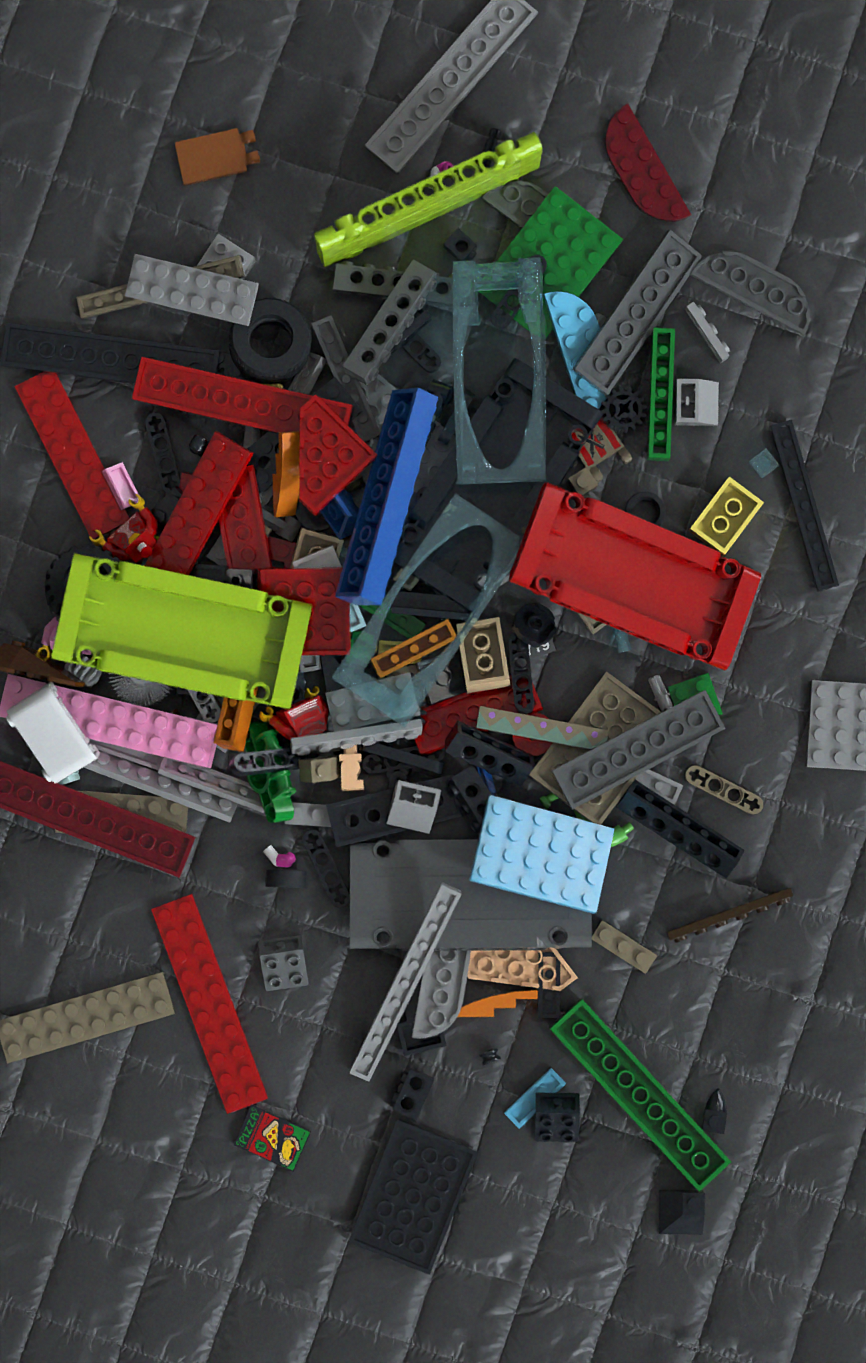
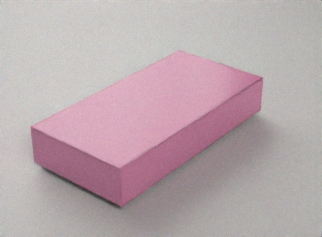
(121, 485)

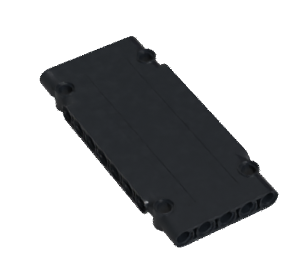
(467, 555)

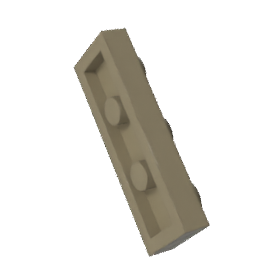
(623, 947)

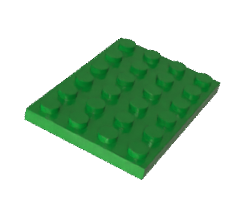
(571, 243)

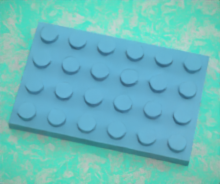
(541, 854)

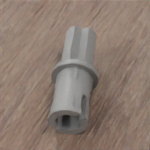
(660, 693)

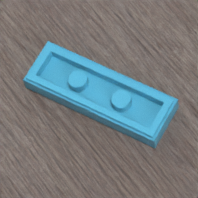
(525, 1105)

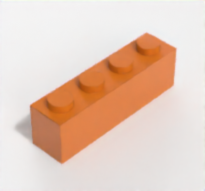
(413, 648)
(234, 723)

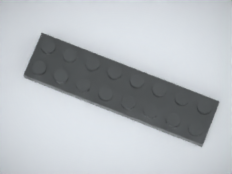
(637, 312)
(638, 749)

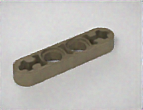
(722, 793)

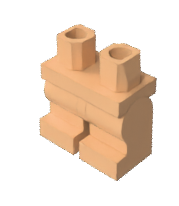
(350, 770)

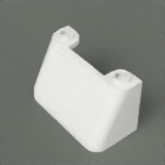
(52, 733)

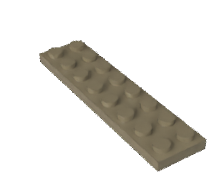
(85, 1017)

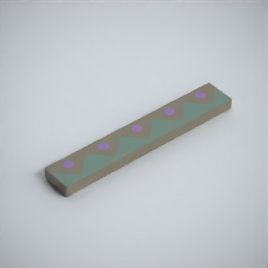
(540, 728)

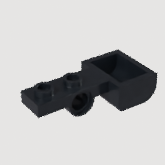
(405, 1029)

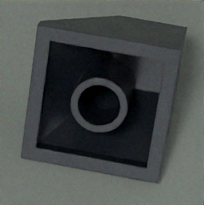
(681, 1212)

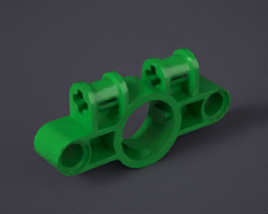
(272, 787)

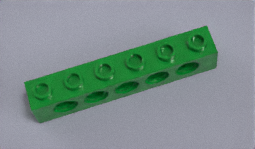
(661, 394)

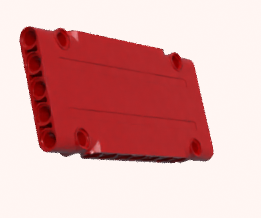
(635, 576)

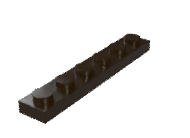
(739, 912)

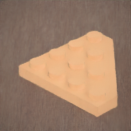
(519, 968)

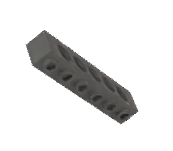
(414, 275)
(365, 288)

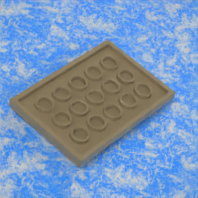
(609, 708)

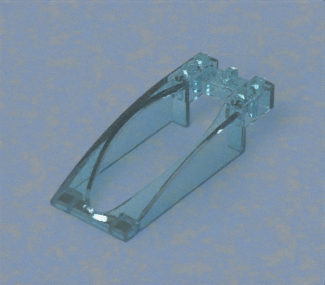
(467, 280)
(350, 674)

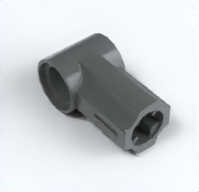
(285, 527)

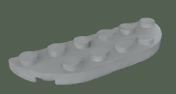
(441, 992)

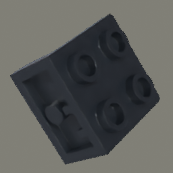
(557, 1117)

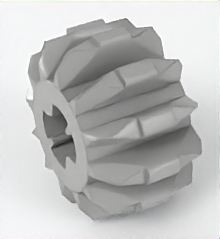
(85, 673)

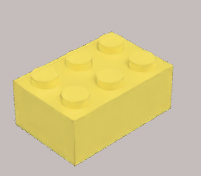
(726, 516)

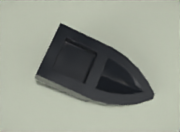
(715, 1113)

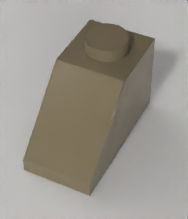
(319, 769)

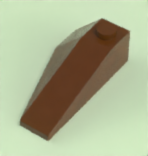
(26, 660)

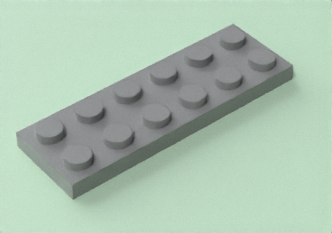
(191, 289)

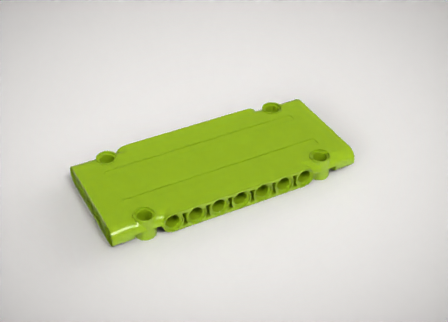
(354, 235)
(181, 631)

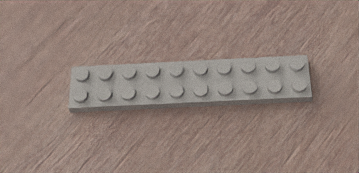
(449, 81)

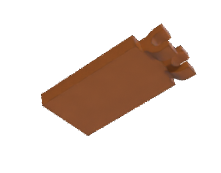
(215, 155)

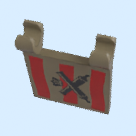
(600, 446)

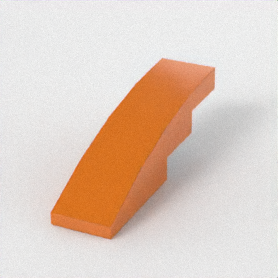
(287, 475)
(485, 1006)

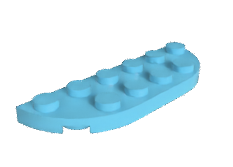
(574, 329)

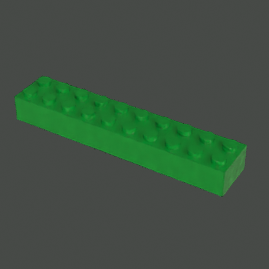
(640, 1094)

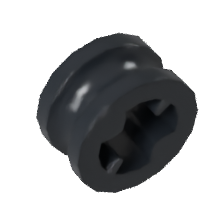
(490, 1056)

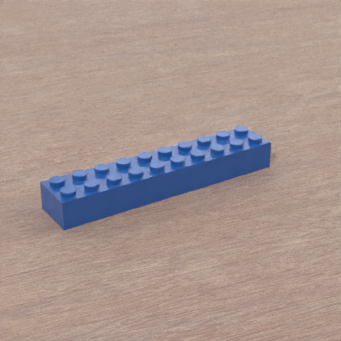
(386, 497)

